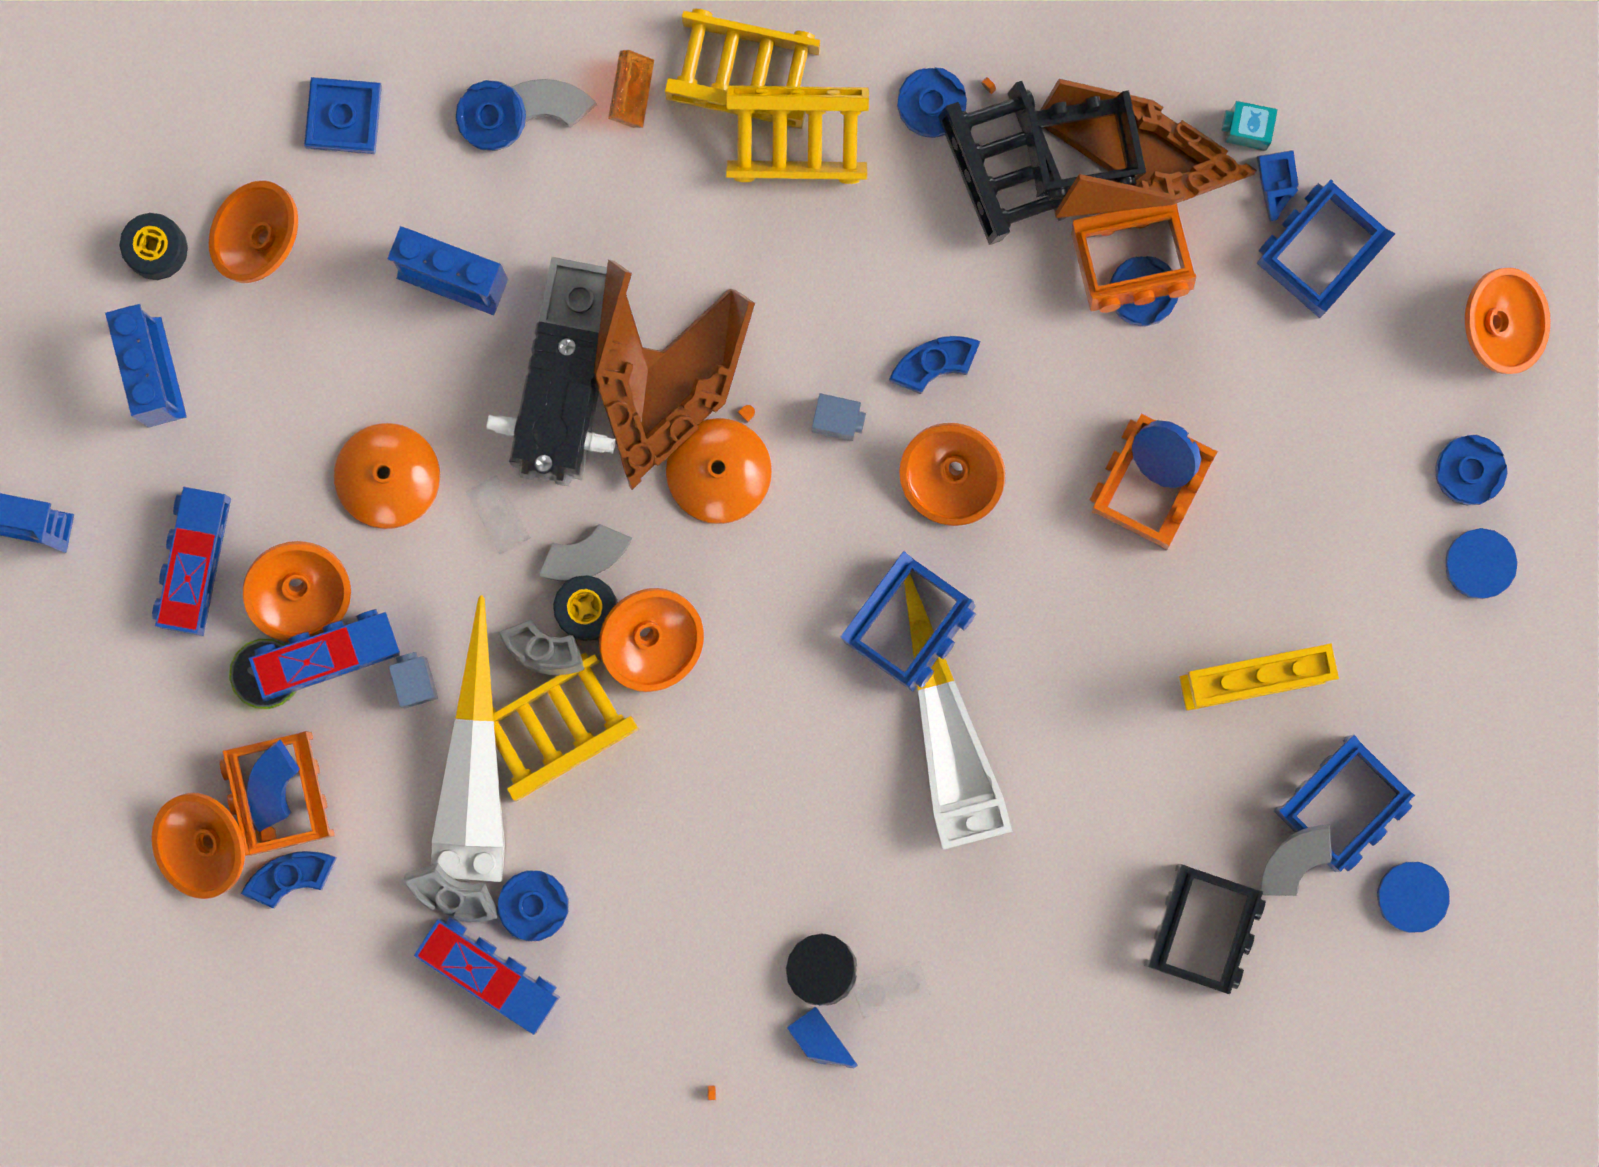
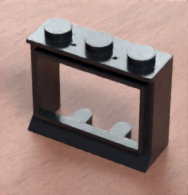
(1090, 109)
(1242, 940)

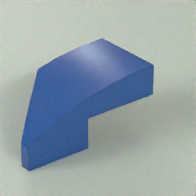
(1278, 180)
(819, 1040)

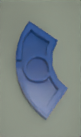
(934, 359)
(268, 786)
(287, 874)

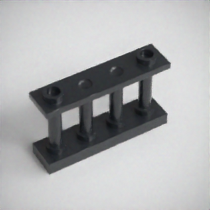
(971, 156)

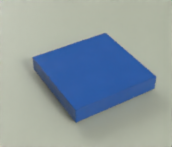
(343, 115)

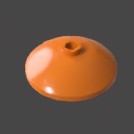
(253, 231)
(1507, 320)
(940, 490)
(406, 491)
(725, 495)
(293, 610)
(664, 653)
(198, 845)

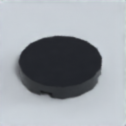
(821, 969)

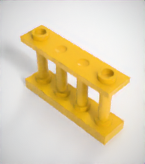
(685, 87)
(780, 102)
(1258, 677)
(585, 743)

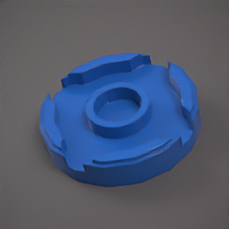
(924, 98)
(491, 115)
(1149, 313)
(1166, 454)
(1471, 470)
(1481, 563)
(1413, 897)
(533, 905)

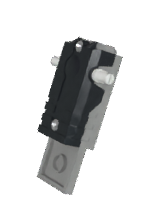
(561, 384)

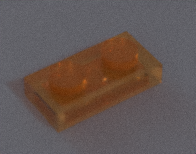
(631, 89)

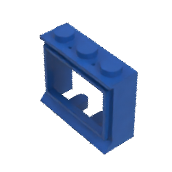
(1294, 225)
(479, 281)
(151, 398)
(34, 522)
(939, 643)
(1329, 768)

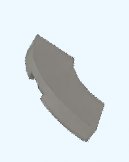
(554, 100)
(587, 557)
(542, 652)
(1294, 858)
(450, 896)

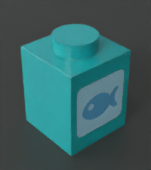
(1249, 125)

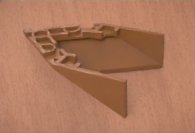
(1176, 157)
(663, 395)

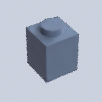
(838, 417)
(413, 680)

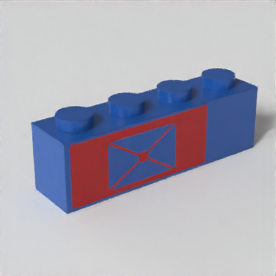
(192, 561)
(323, 656)
(487, 975)

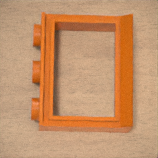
(1136, 290)
(1118, 466)
(315, 801)

